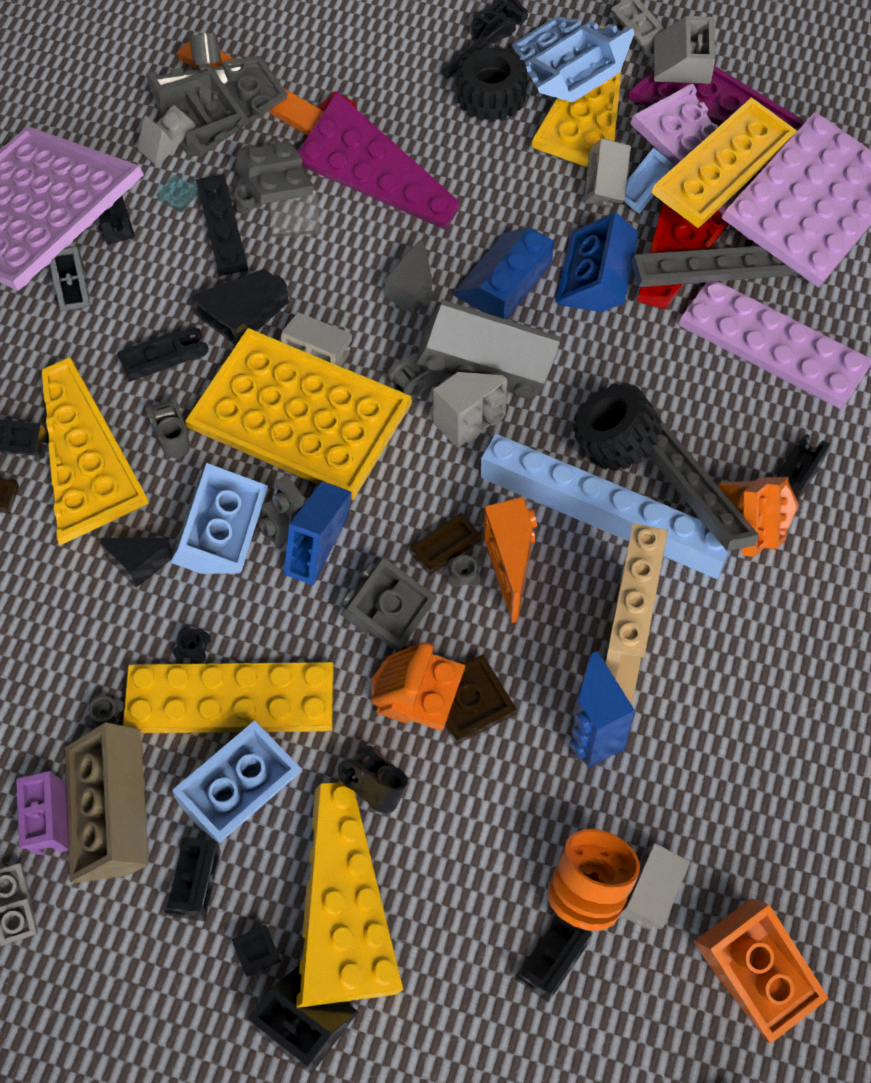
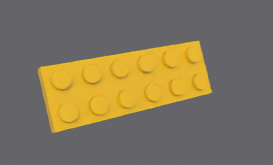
(723, 162)
(229, 697)

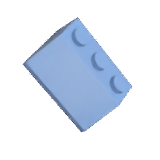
(219, 522)
(235, 782)

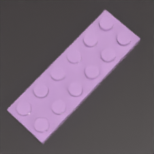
(776, 343)

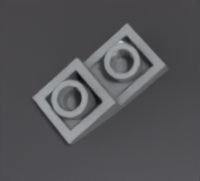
(16, 907)

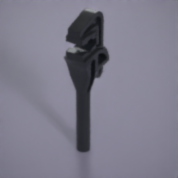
(491, 27)

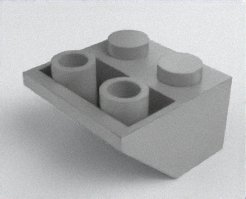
(685, 51)
(469, 405)

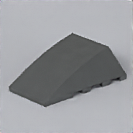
(217, 98)

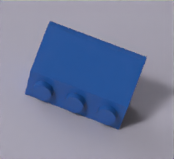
(598, 265)
(507, 272)
(601, 715)

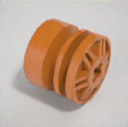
(593, 879)

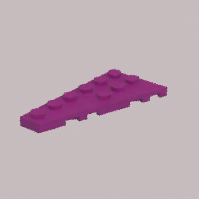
(721, 97)
(364, 159)

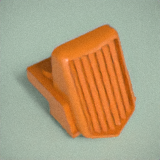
(767, 506)
(416, 686)

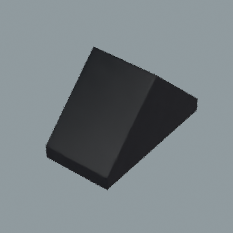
(70, 280)
(137, 556)

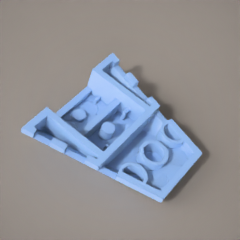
(573, 57)

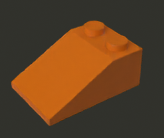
(508, 543)
(761, 968)

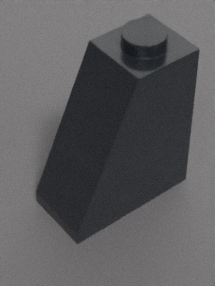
(241, 304)

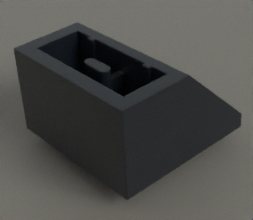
(301, 1032)

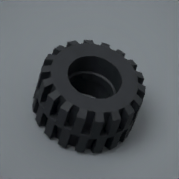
(491, 83)
(617, 426)

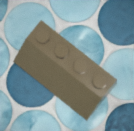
(106, 804)

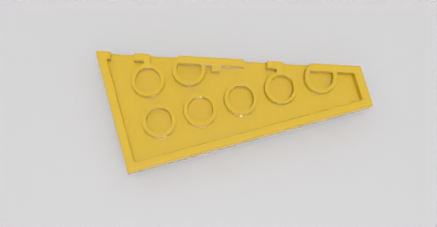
(86, 463)

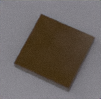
(478, 702)

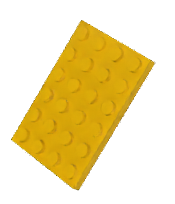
(299, 412)

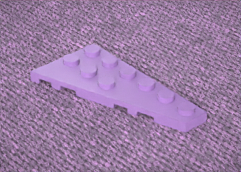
(678, 127)

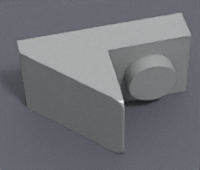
(162, 138)

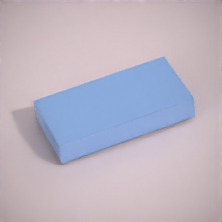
(644, 178)

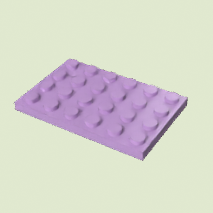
(809, 200)

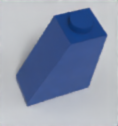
(315, 532)

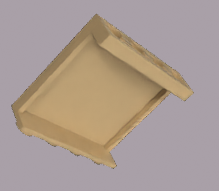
(635, 605)

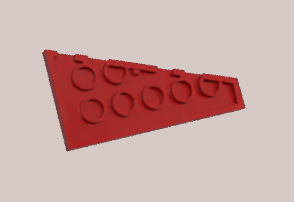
(677, 234)

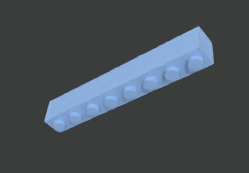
(600, 503)

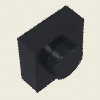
(256, 950)

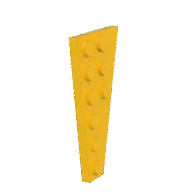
(577, 125)
(344, 919)

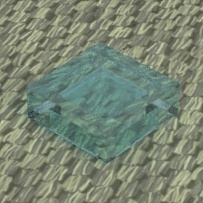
(177, 193)

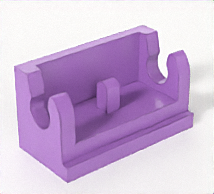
(42, 813)

